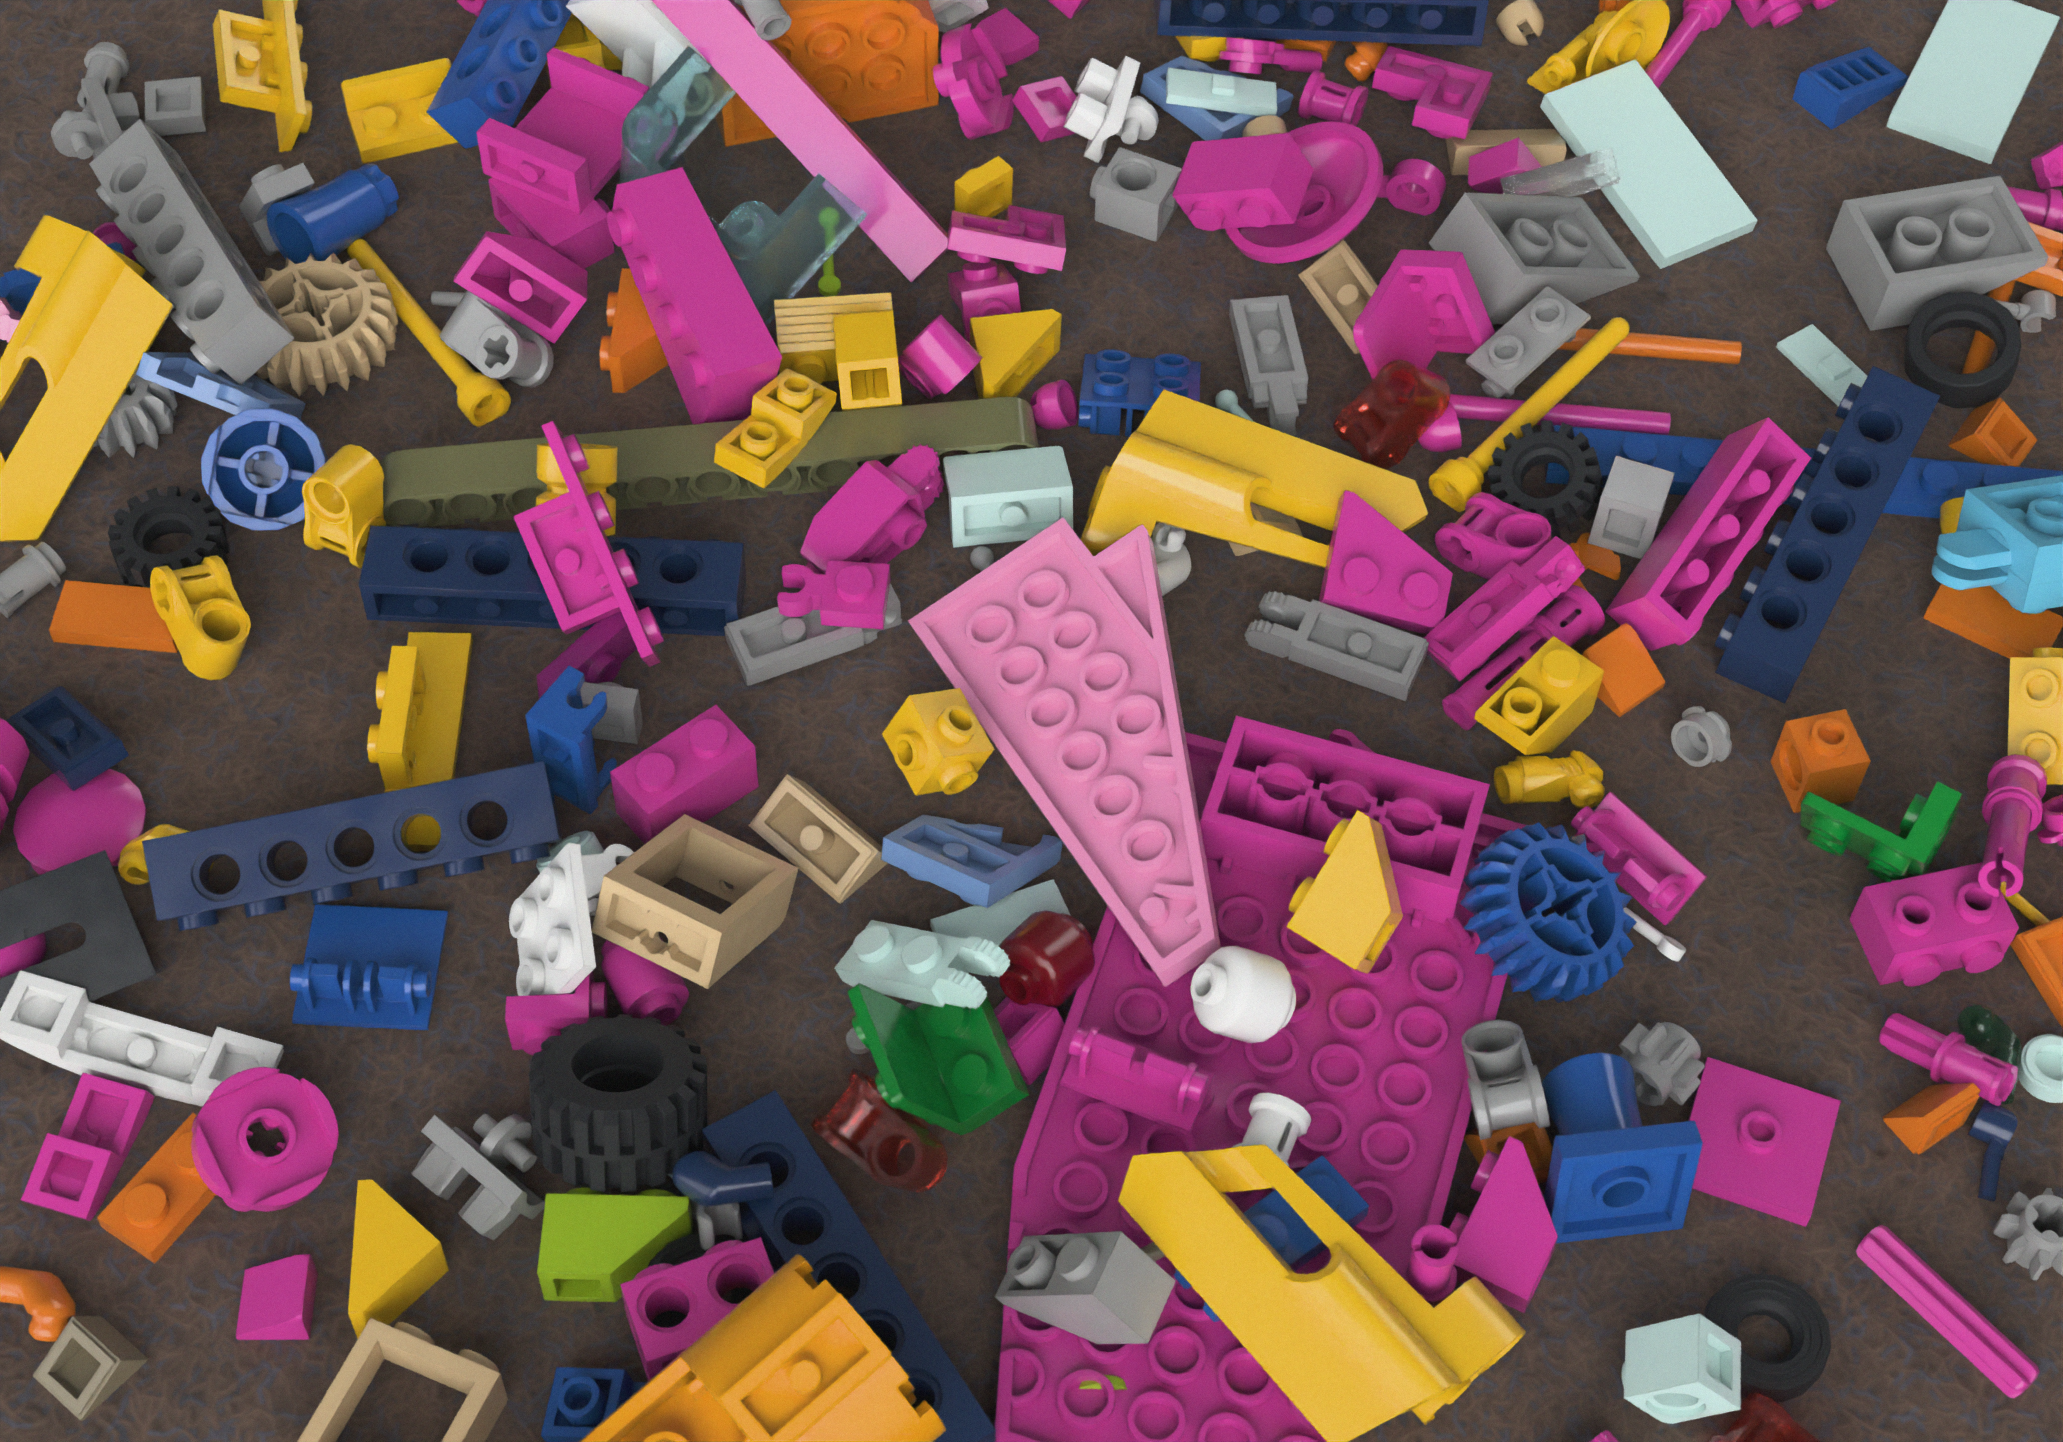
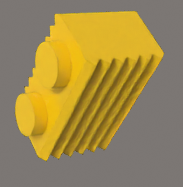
(807, 330)

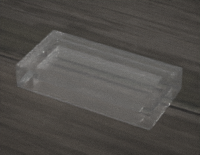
(1566, 177)

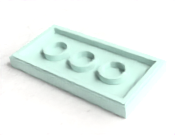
(1973, 75)
(1668, 182)

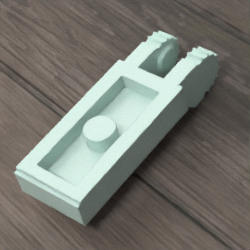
(921, 964)

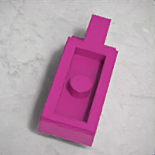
(1502, 608)

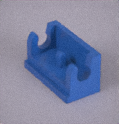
(564, 740)

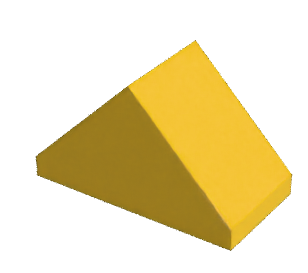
(1013, 349)
(391, 1258)

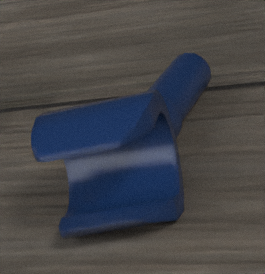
(1994, 1127)

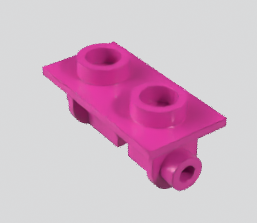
(1648, 863)
(1136, 1078)

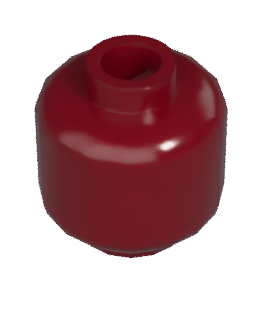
(1048, 959)

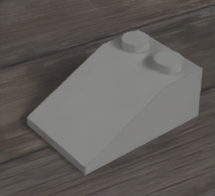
(1531, 243)
(1930, 243)

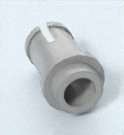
(767, 17)
(109, 64)
(29, 576)

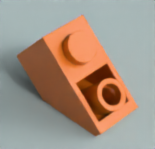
(633, 347)

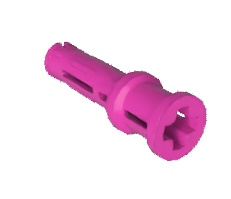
(1472, 694)
(2011, 811)

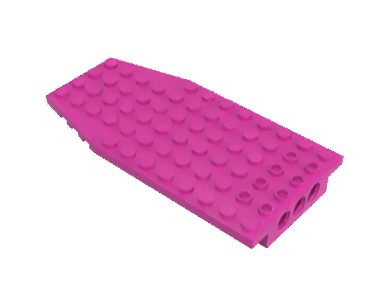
(1362, 1054)

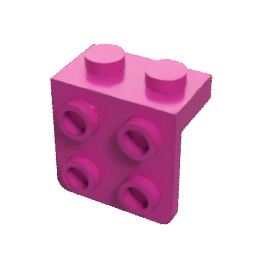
(1422, 308)

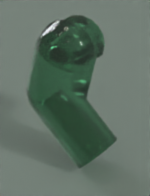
(1990, 1035)

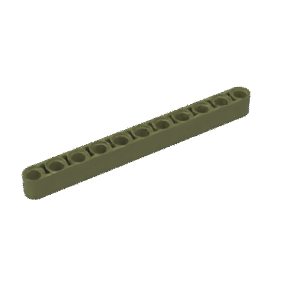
(678, 461)

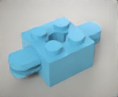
(2008, 541)

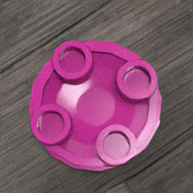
(67, 825)

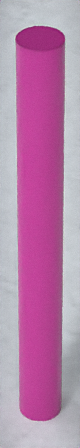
(1574, 415)

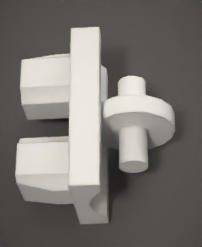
(1107, 109)

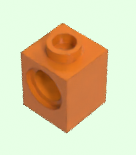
(1820, 757)

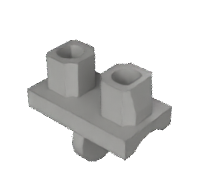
(97, 125)
(457, 1155)

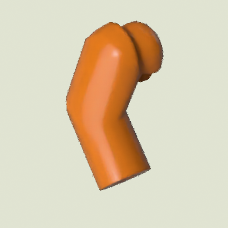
(1365, 59)
(42, 1297)

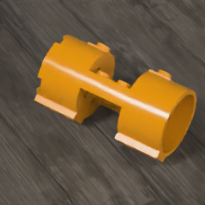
(779, 1370)

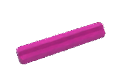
(1947, 1311)

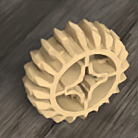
(338, 320)

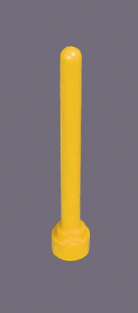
(478, 396)
(1462, 478)

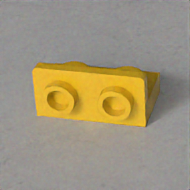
(391, 110)

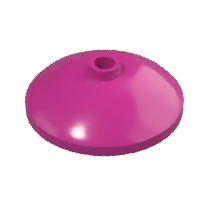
(1336, 199)

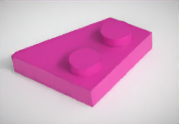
(1382, 571)

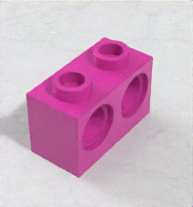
(693, 1290)

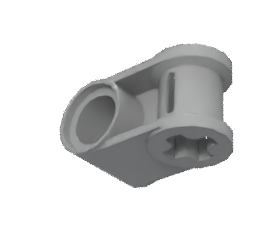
(497, 343)
(1502, 1081)

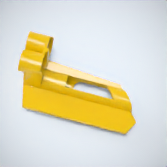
(89, 336)
(1206, 466)
(1337, 1341)

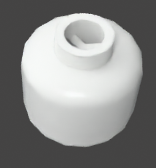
(1243, 994)

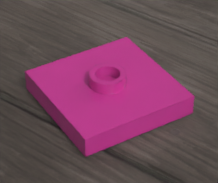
(1761, 1140)

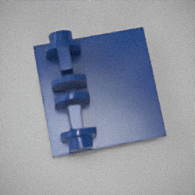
(1120, 381)
(369, 967)

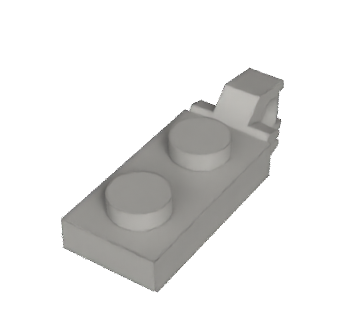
(1270, 357)
(777, 644)

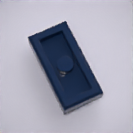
(68, 737)

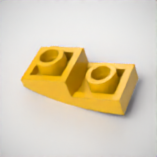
(779, 427)

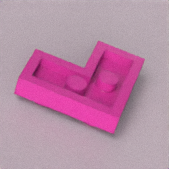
(1446, 91)
(1026, 237)

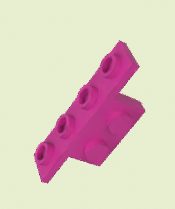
(575, 556)

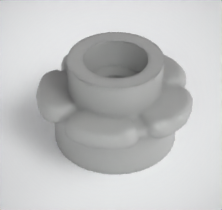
(1703, 731)

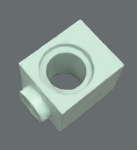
(1682, 1369)

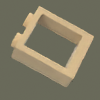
(700, 941)
(416, 1351)

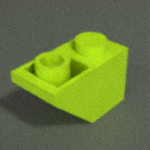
(605, 1240)

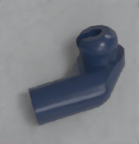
(717, 1183)

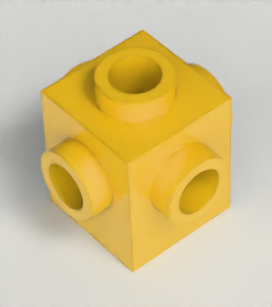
(938, 742)

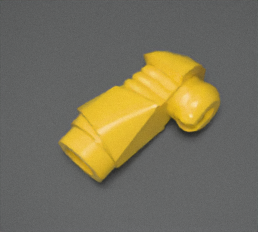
(1550, 780)

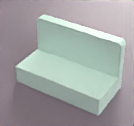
(1007, 494)

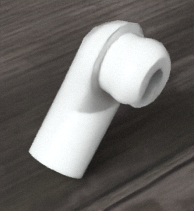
(1171, 556)

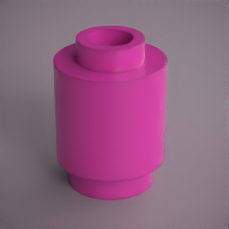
(642, 985)

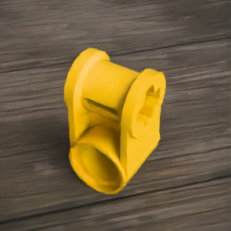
(344, 503)
(202, 606)

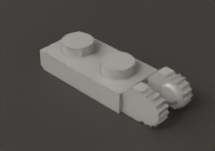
(1339, 643)

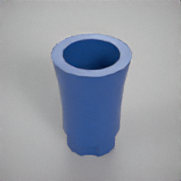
(332, 214)

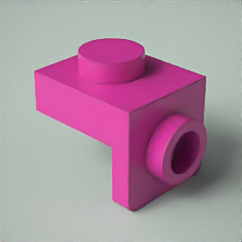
(983, 291)
(537, 1017)

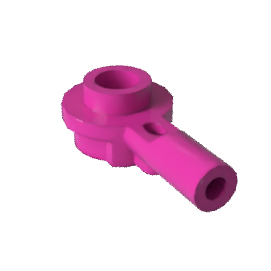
(1249, 55)

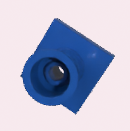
(1606, 1166)

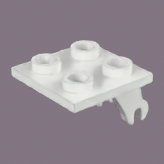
(635, 34)
(555, 923)

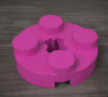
(971, 79)
(249, 1178)

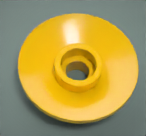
(1630, 35)

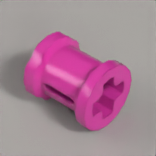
(1332, 100)

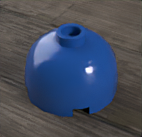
(259, 467)

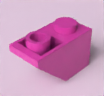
(1509, 1230)

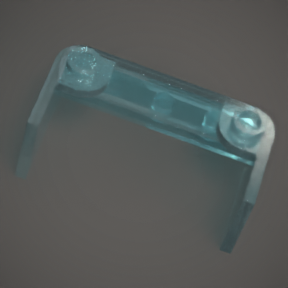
(768, 250)

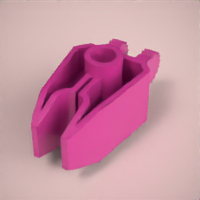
(875, 511)

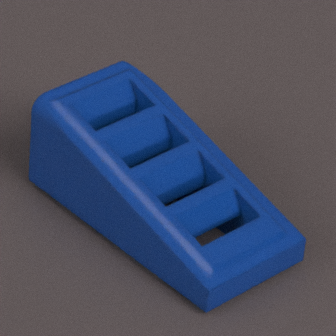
(1837, 92)

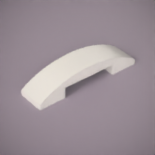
(84, 1037)

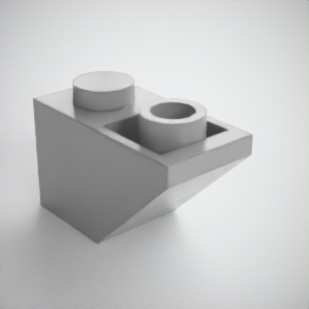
(1087, 1286)

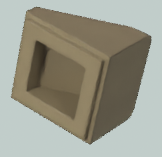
(88, 1364)

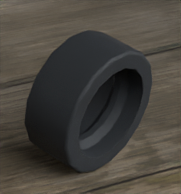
(1968, 311)

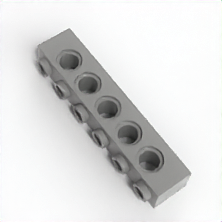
(189, 254)

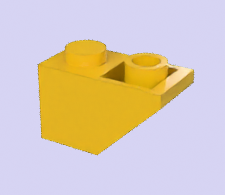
(867, 360)
(1543, 699)
(1354, 897)

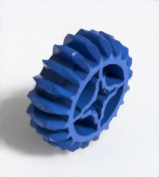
(1552, 954)

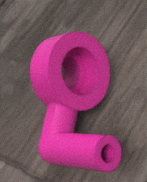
(1414, 187)

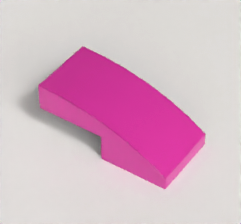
(86, 1156)

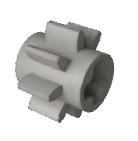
(1663, 1062)
(2033, 1232)

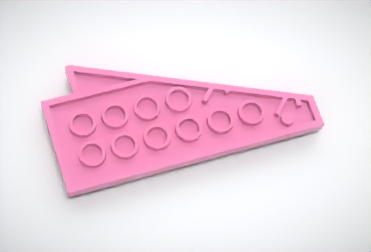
(1084, 706)

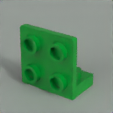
(1889, 854)
(938, 1060)

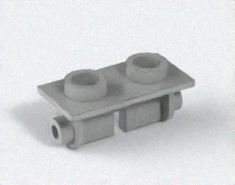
(1526, 342)

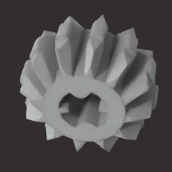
(139, 417)

